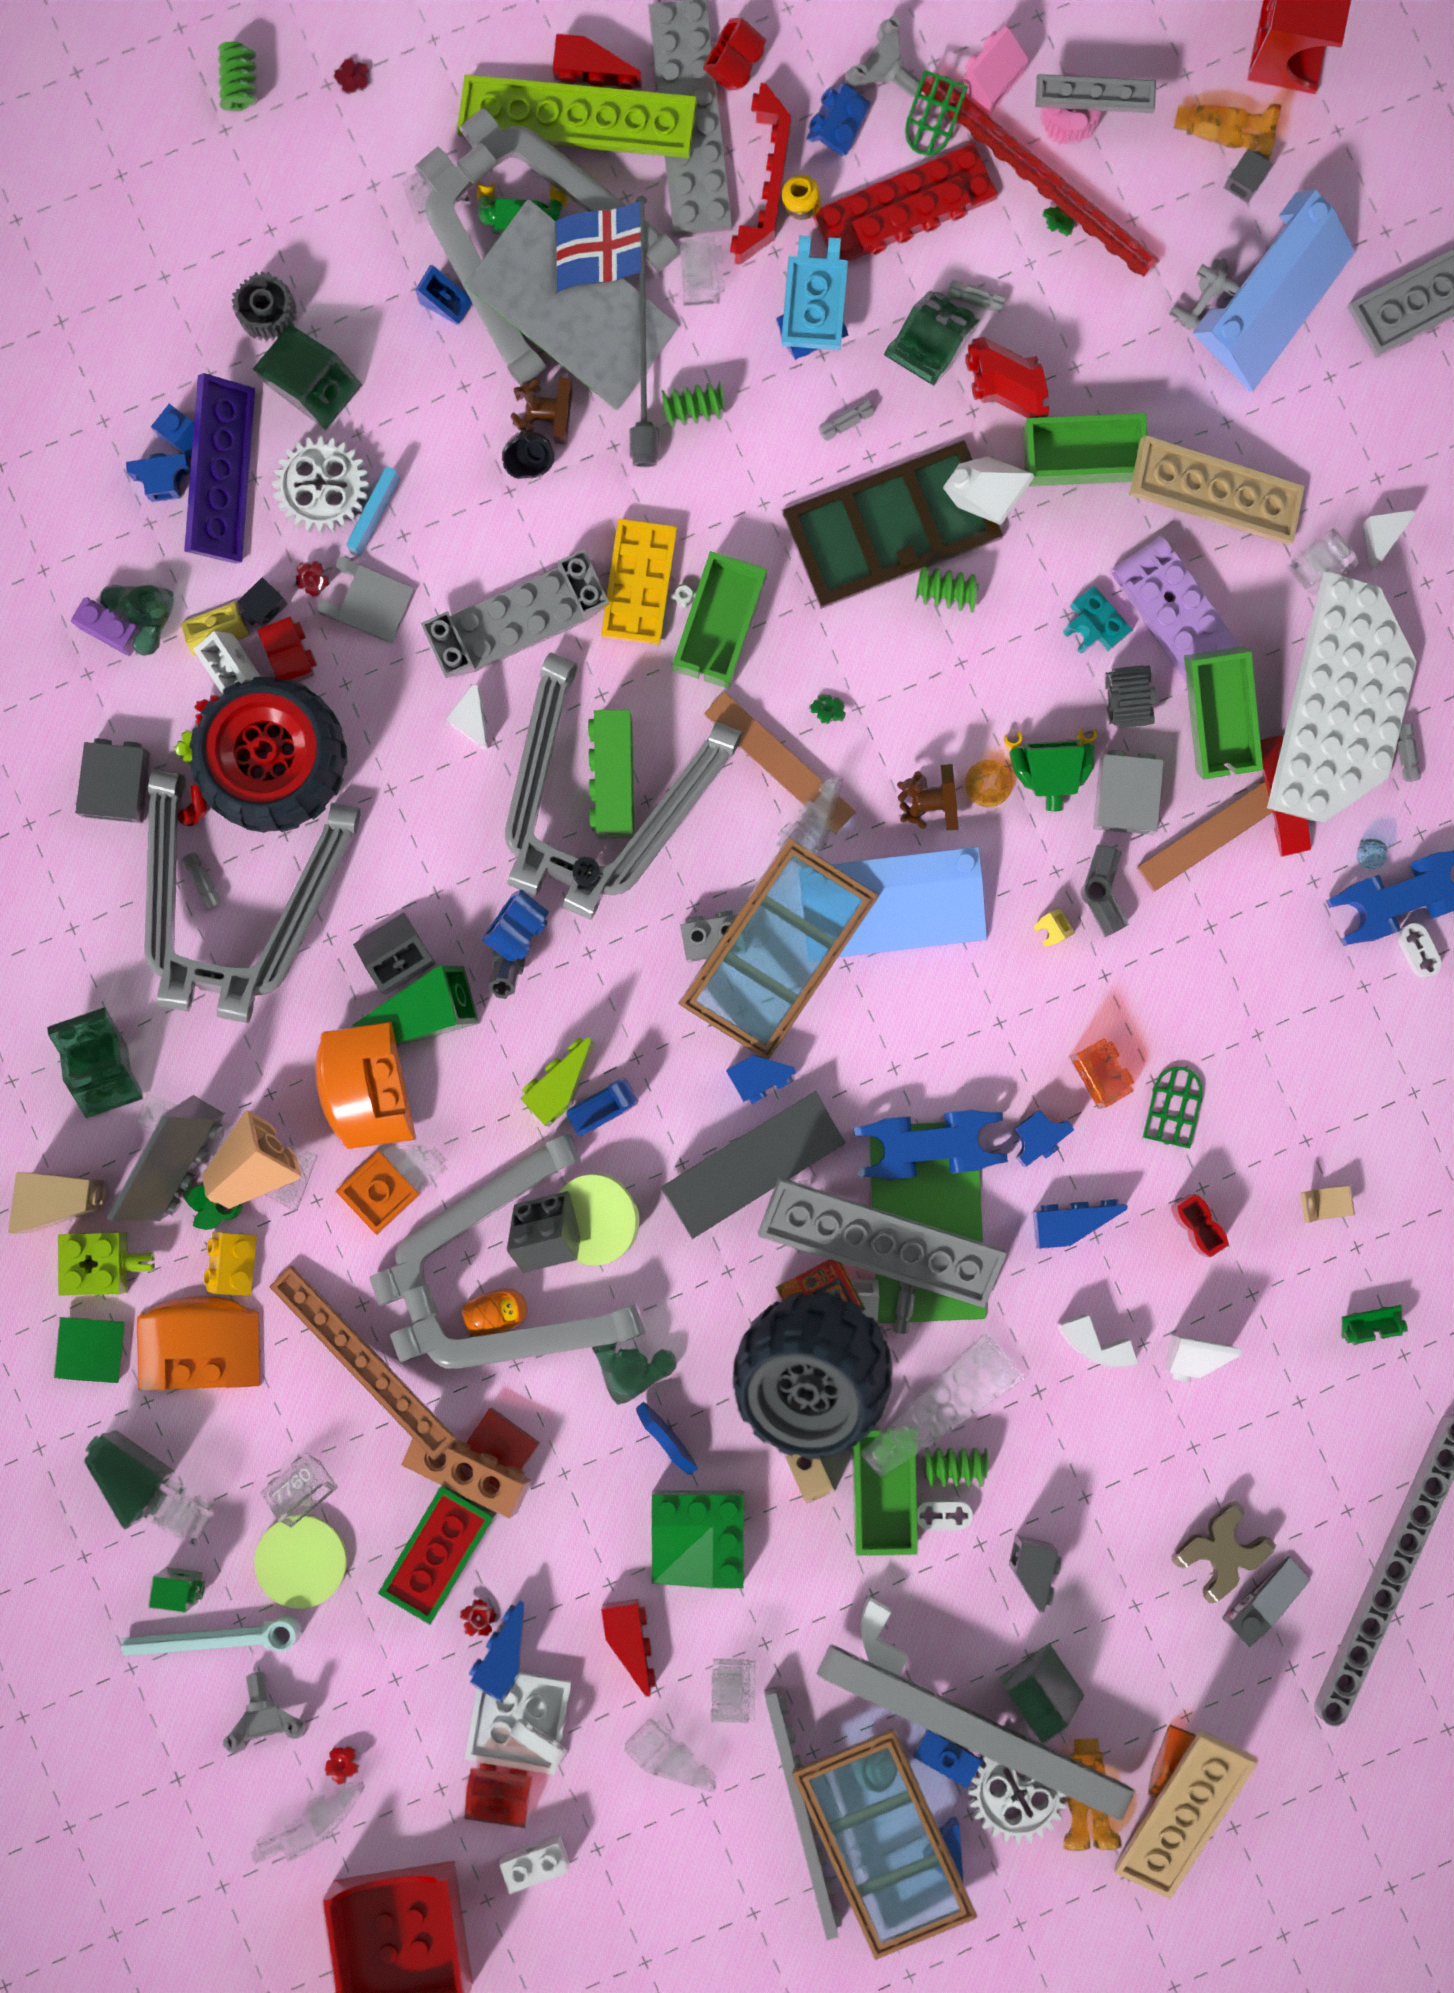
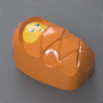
(495, 1312)

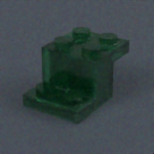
(932, 337)
(95, 1062)

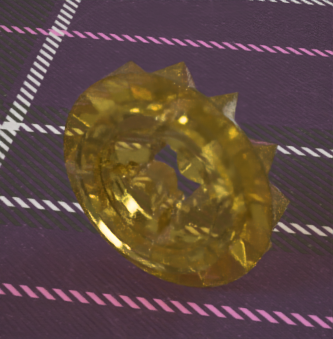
(988, 797)

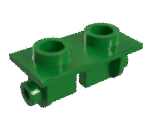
(1361, 1326)

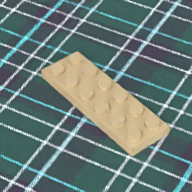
(1216, 490)
(1186, 1814)

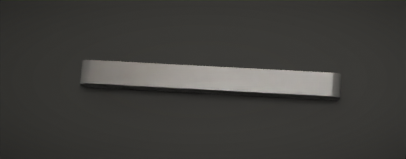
(1381, 1580)
(975, 1732)

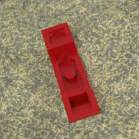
(1290, 830)

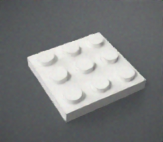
(532, 1698)

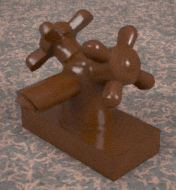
(545, 409)
(929, 799)

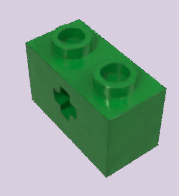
(176, 1589)

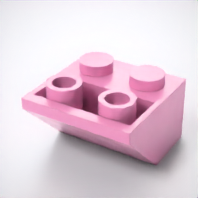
(994, 70)

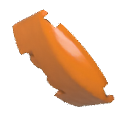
(363, 1086)
(198, 1345)

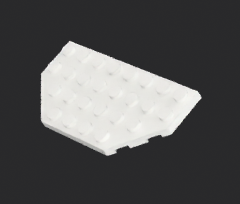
(1343, 703)

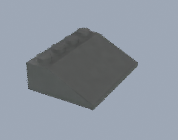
(168, 1162)

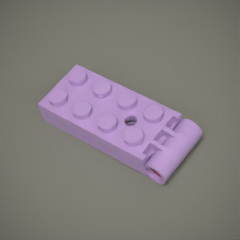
(1179, 626)

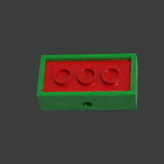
(436, 1554)

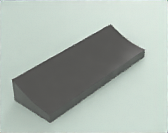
(753, 1165)

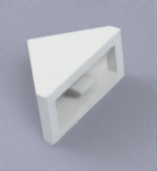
(1383, 532)
(469, 717)

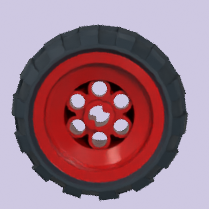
(311, 771)

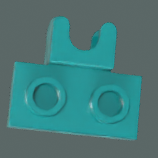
(1097, 621)

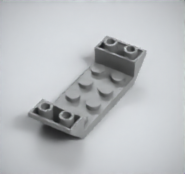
(517, 617)

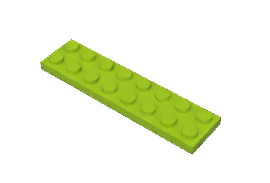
(585, 114)

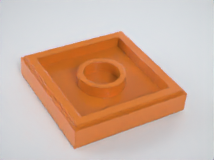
(377, 1192)

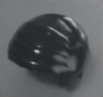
(527, 455)

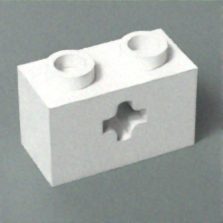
(225, 660)
(534, 1864)

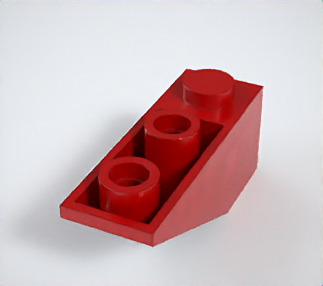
(587, 62)
(625, 1636)

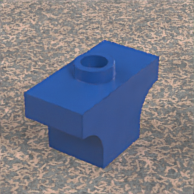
(160, 475)
(1040, 1137)
(947, 1758)

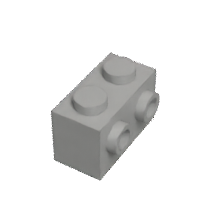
(702, 935)

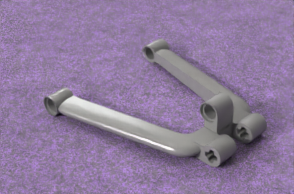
(449, 183)
(538, 859)
(235, 985)
(408, 1280)

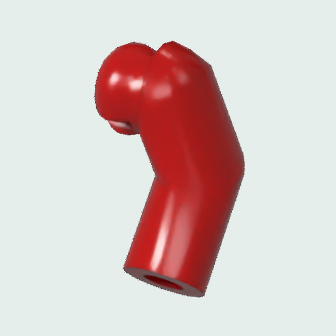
(196, 810)

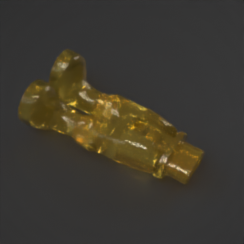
(1224, 125)
(1078, 1836)

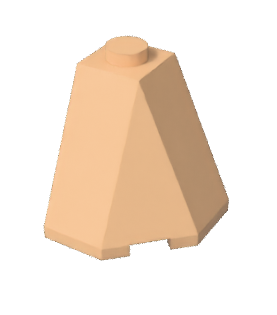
(249, 1164)

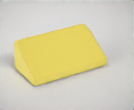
(221, 619)

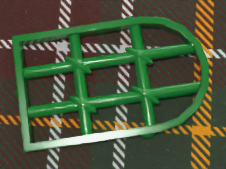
(930, 101)
(1179, 1119)

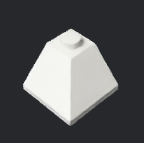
(987, 487)
(1196, 1357)

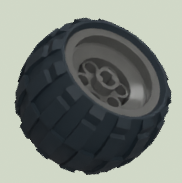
(833, 1394)

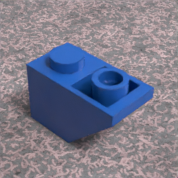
(757, 1075)

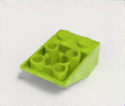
(558, 1088)

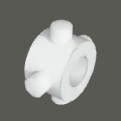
(683, 595)

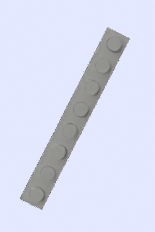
(814, 1855)

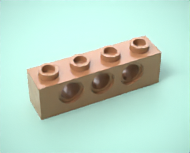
(476, 1488)

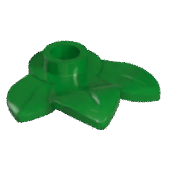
(209, 1213)

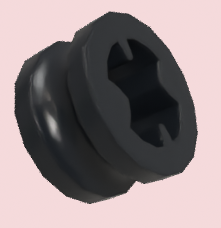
(576, 870)

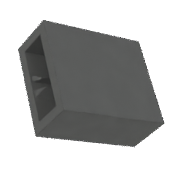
(113, 781)

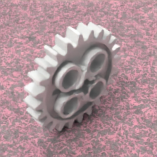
(319, 511)
(994, 1804)

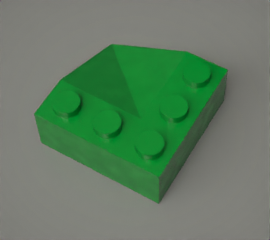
(698, 1538)

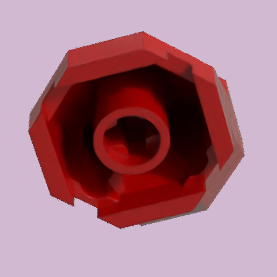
(1007, 378)

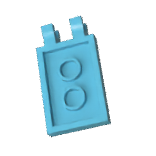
(814, 298)

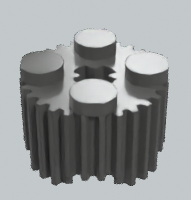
(253, 295)
(1130, 696)

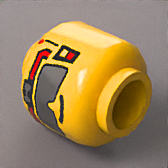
(801, 197)

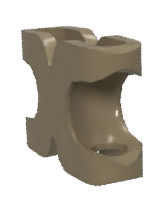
(1223, 1552)

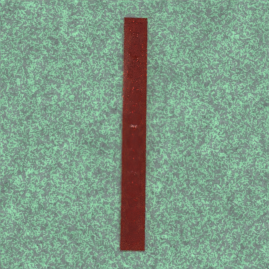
(1047, 181)

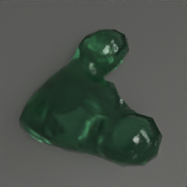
(144, 606)
(628, 1371)

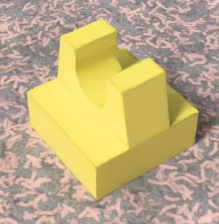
(1057, 926)

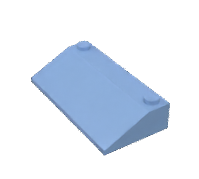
(1279, 290)
(920, 901)

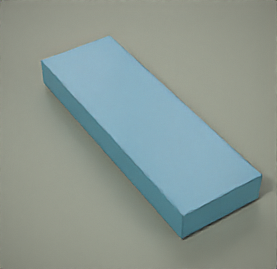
(373, 511)

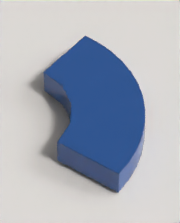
(666, 1438)

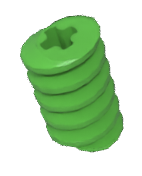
(236, 76)
(693, 404)
(947, 588)
(956, 1466)

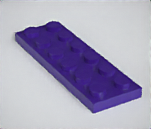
(219, 469)

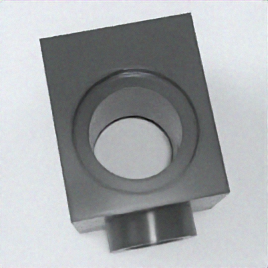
(1248, 175)

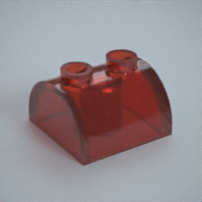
(498, 1796)

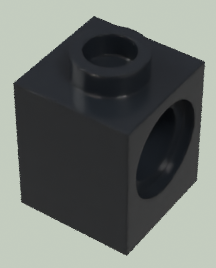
(261, 603)

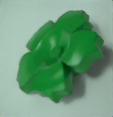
(1057, 219)
(828, 708)

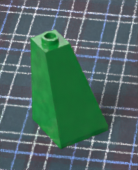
(428, 1007)

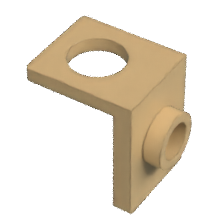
(1327, 1203)

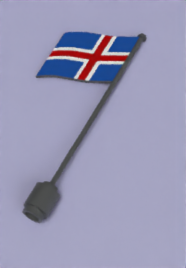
(601, 250)

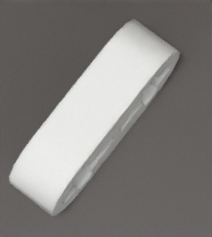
(1412, 953)
(944, 1522)
(538, 1742)

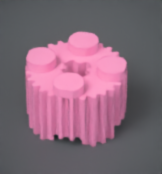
(1067, 125)

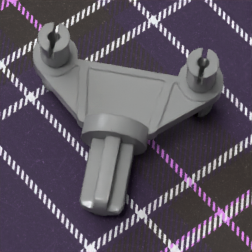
(884, 62)
(1212, 284)
(261, 1718)

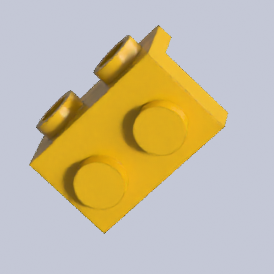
(230, 1263)

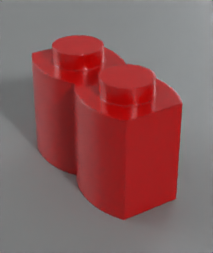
(734, 54)
(286, 650)
(1203, 1233)

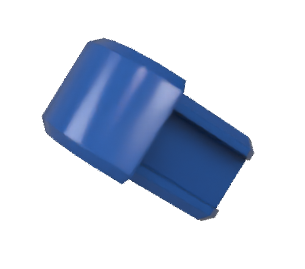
(602, 1107)

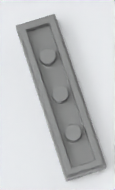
(1095, 93)

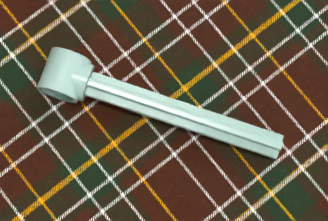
(213, 1639)

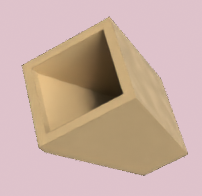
(51, 1199)

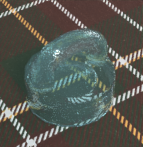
(1372, 853)

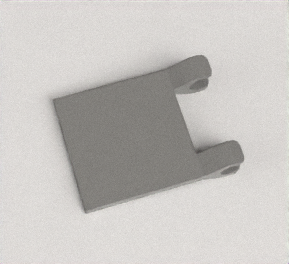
(372, 602)

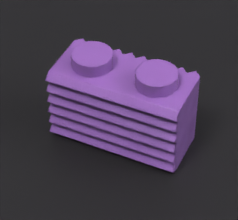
(105, 625)

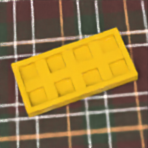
(639, 581)

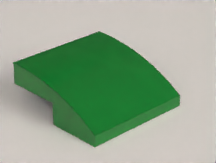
(88, 1350)

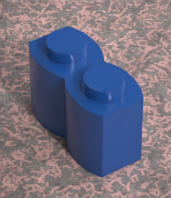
(515, 926)

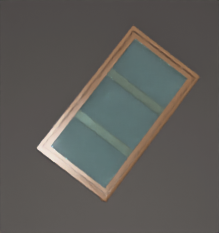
(778, 949)
(884, 1844)

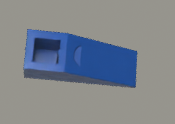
(1068, 1226)
(501, 1665)

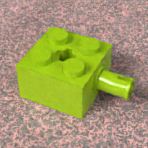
(113, 1262)

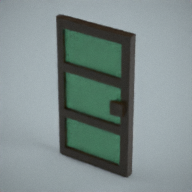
(885, 527)

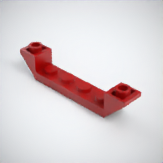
(771, 112)

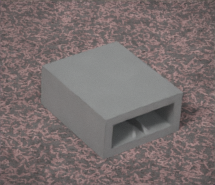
(1128, 793)

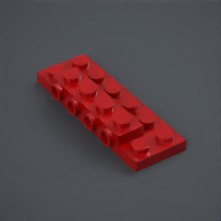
(907, 204)

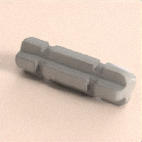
(976, 296)
(846, 419)
(1408, 753)
(201, 880)
(904, 1308)

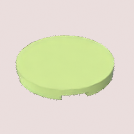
(604, 1218)
(300, 1563)

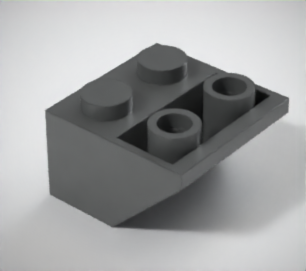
(394, 954)
(544, 1232)
(1034, 1568)

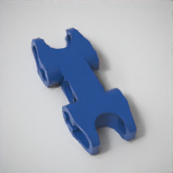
(1381, 905)
(906, 1147)

